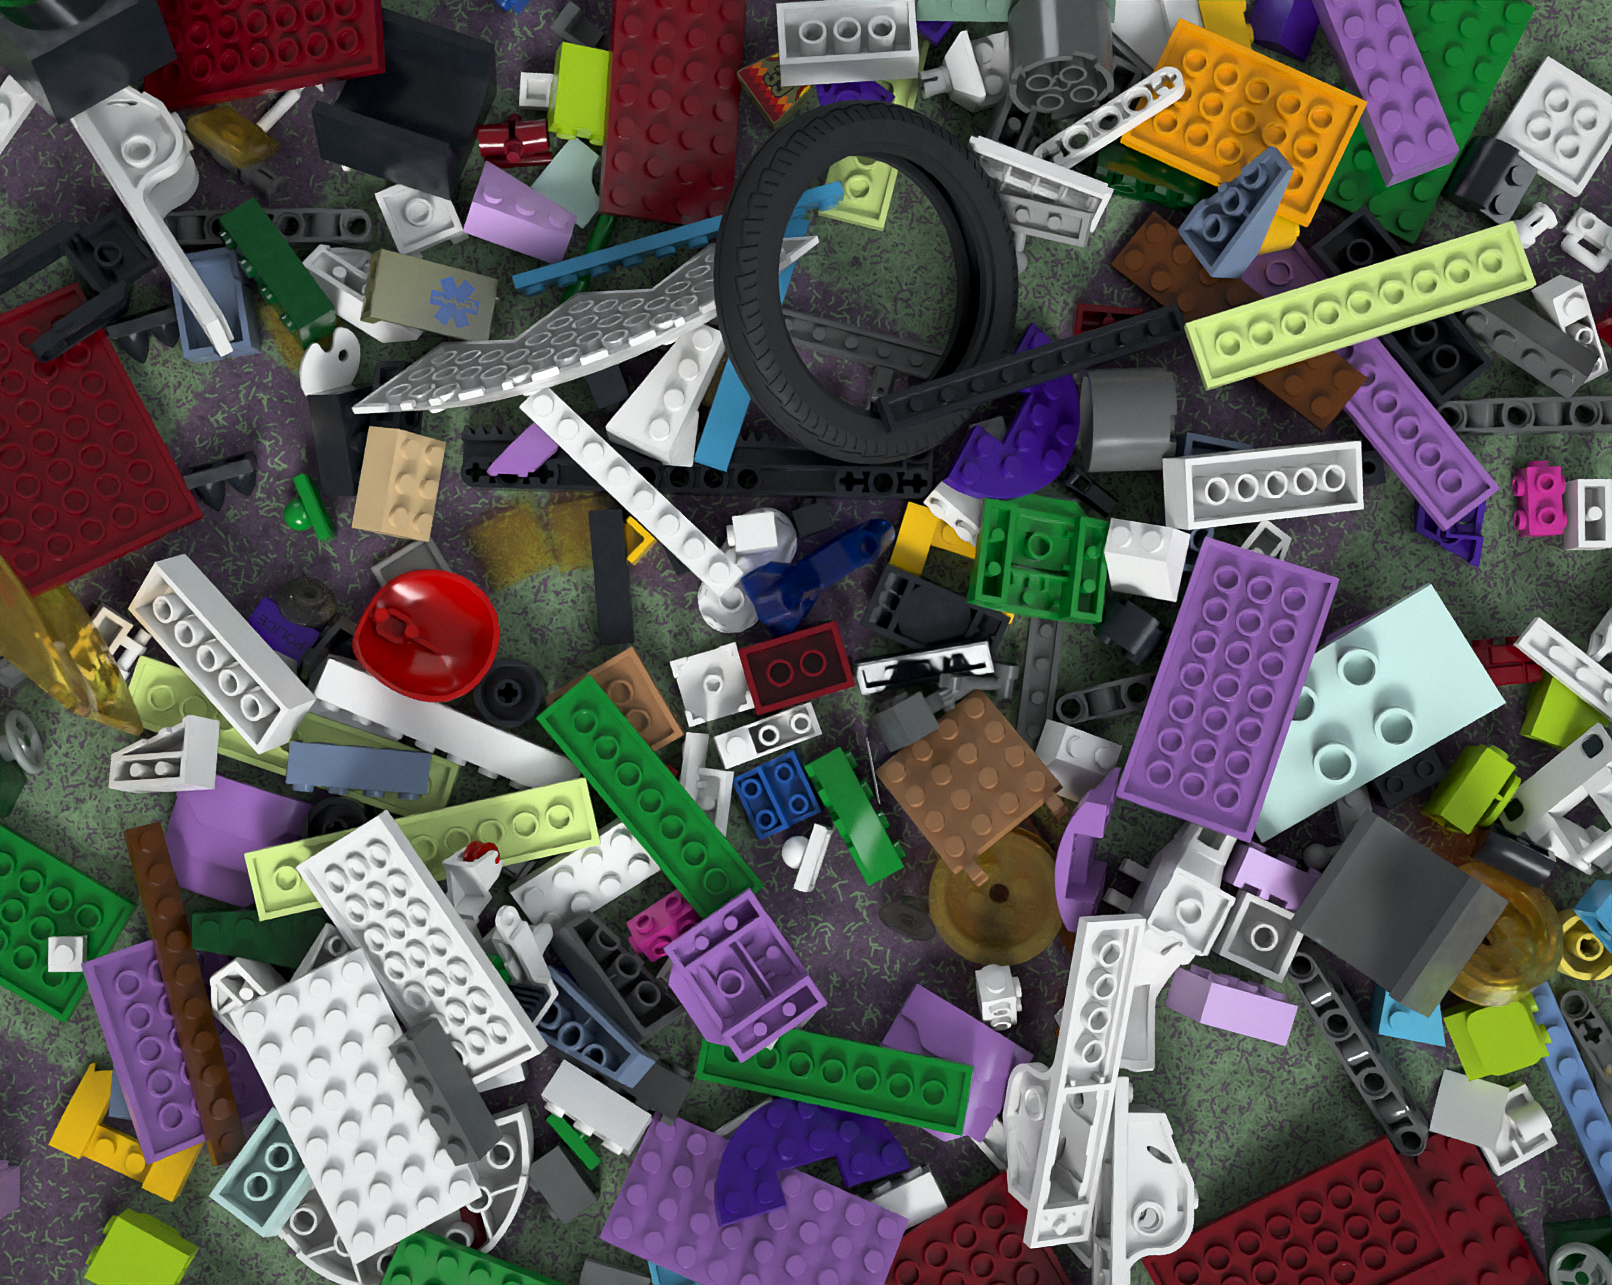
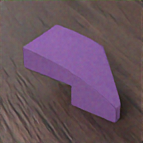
(525, 453)

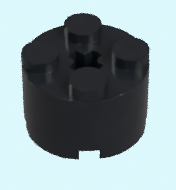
(1131, 629)
(497, 707)
(334, 812)

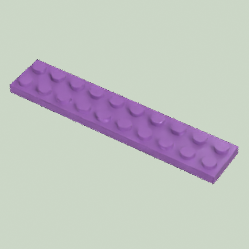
(1391, 408)

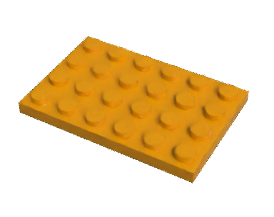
(1239, 108)

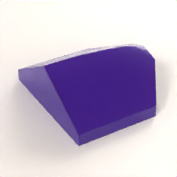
(1285, 26)

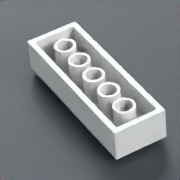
(1262, 484)
(221, 653)

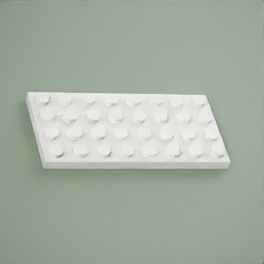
(420, 946)
(350, 1106)

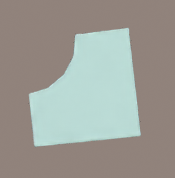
(570, 181)

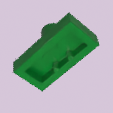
(574, 1139)

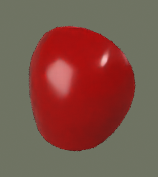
(428, 635)

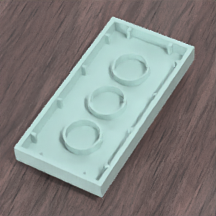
(1374, 704)

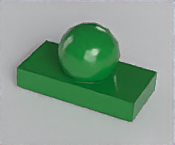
(309, 510)

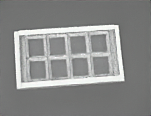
(1038, 179)

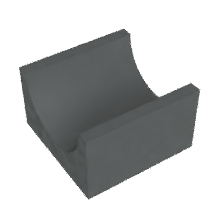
(1398, 913)

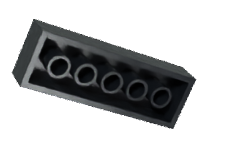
(1435, 353)

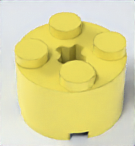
(1590, 962)

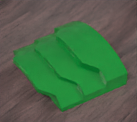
(1040, 560)

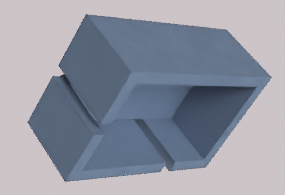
(226, 284)

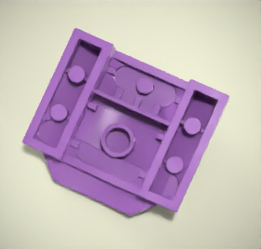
(219, 825)
(1077, 874)
(741, 977)
(944, 1031)

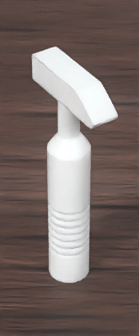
(280, 108)

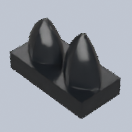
(133, 335)
(209, 477)

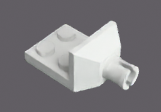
(971, 72)

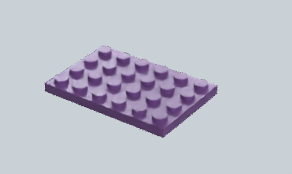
(148, 1053)

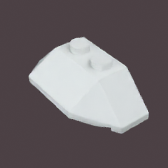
(343, 280)
(239, 984)

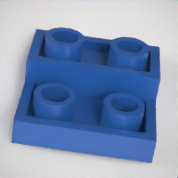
(777, 794)

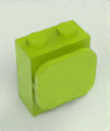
(578, 93)
(1557, 714)
(1474, 790)
(1496, 1037)
(140, 1252)

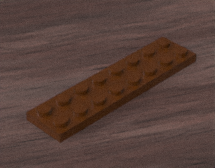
(1170, 273)

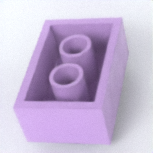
(1231, 1004)

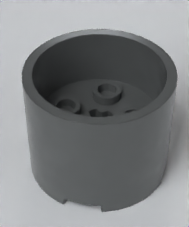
(1060, 56)
(1127, 418)

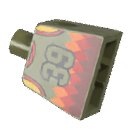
(763, 86)

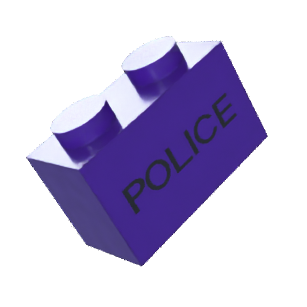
(280, 633)

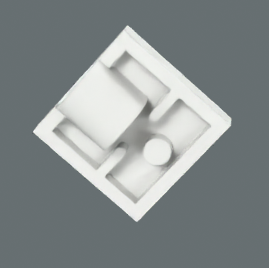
(1522, 1132)

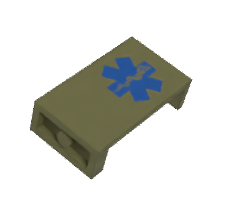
(429, 297)

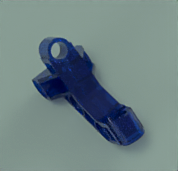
(788, 591)

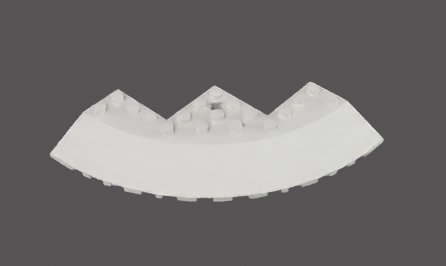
(568, 343)

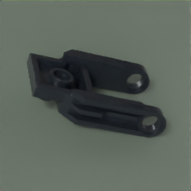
(105, 258)

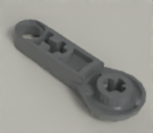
(1597, 1051)

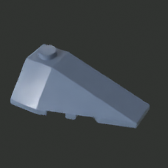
(1234, 221)

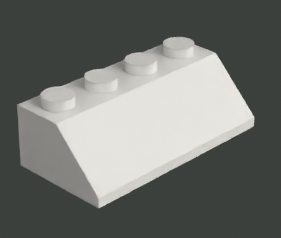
(847, 41)

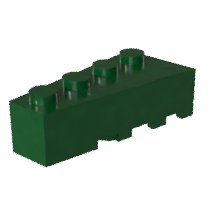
(278, 272)
(243, 935)

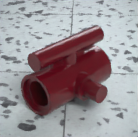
(515, 143)

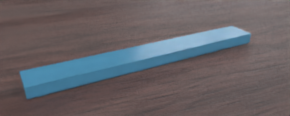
(731, 396)

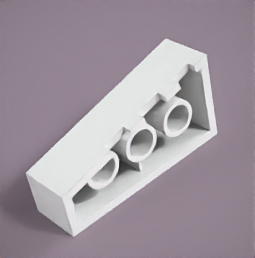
(668, 398)

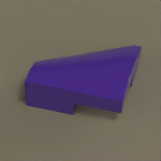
(1460, 538)

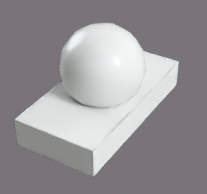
(807, 855)

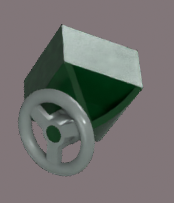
(26, 749)
(1579, 1251)

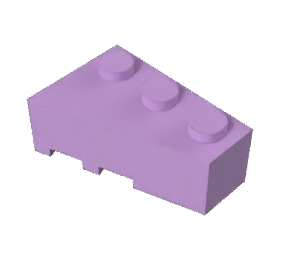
(1269, 877)

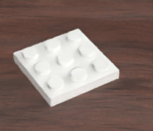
(1560, 126)

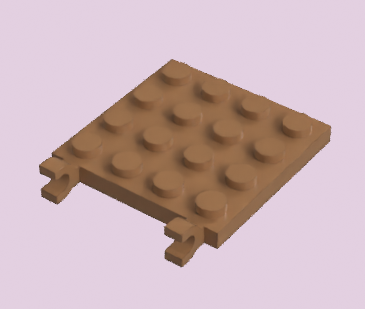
(970, 783)

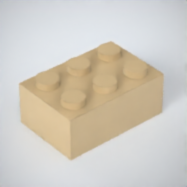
(398, 484)

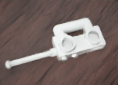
(1593, 230)

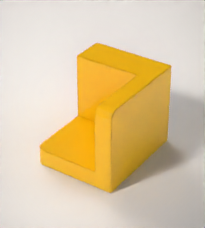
(637, 540)

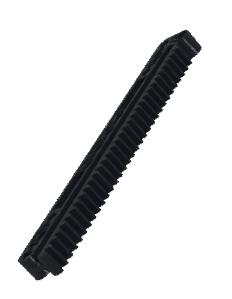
(780, 466)

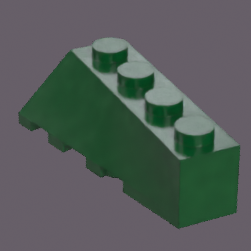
(1148, 179)

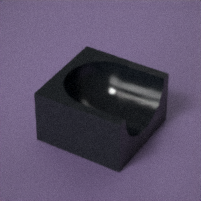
(81, 50)

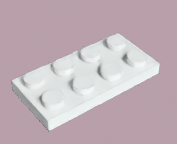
(584, 878)

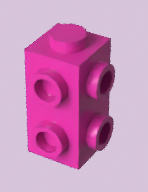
(1539, 500)
(661, 925)

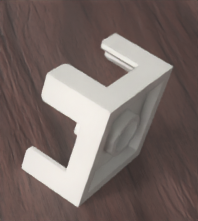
(419, 219)
(712, 684)

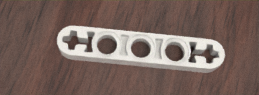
(1116, 107)

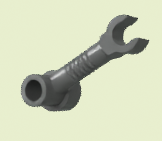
(1000, 681)

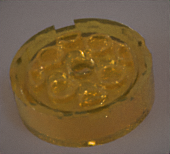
(999, 930)
(1523, 942)

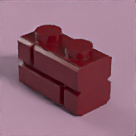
(1506, 662)

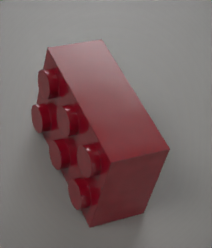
(796, 667)

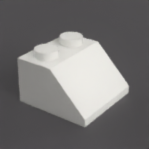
(1145, 558)
(1076, 758)

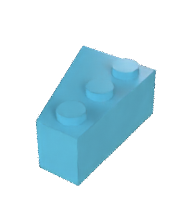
(1399, 1021)

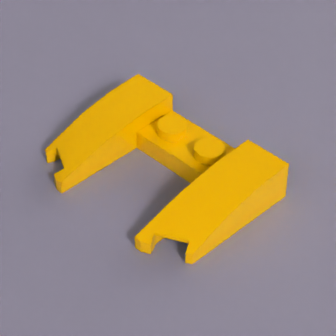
(919, 532)
(84, 1134)

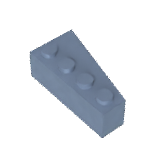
(590, 1035)

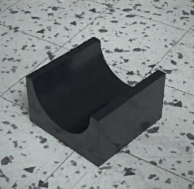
(418, 115)

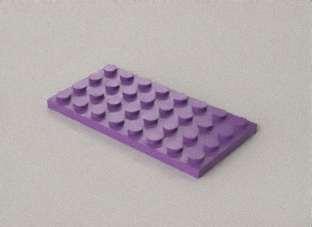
(1227, 688)
(814, 1240)

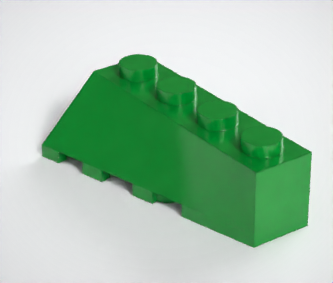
(854, 815)

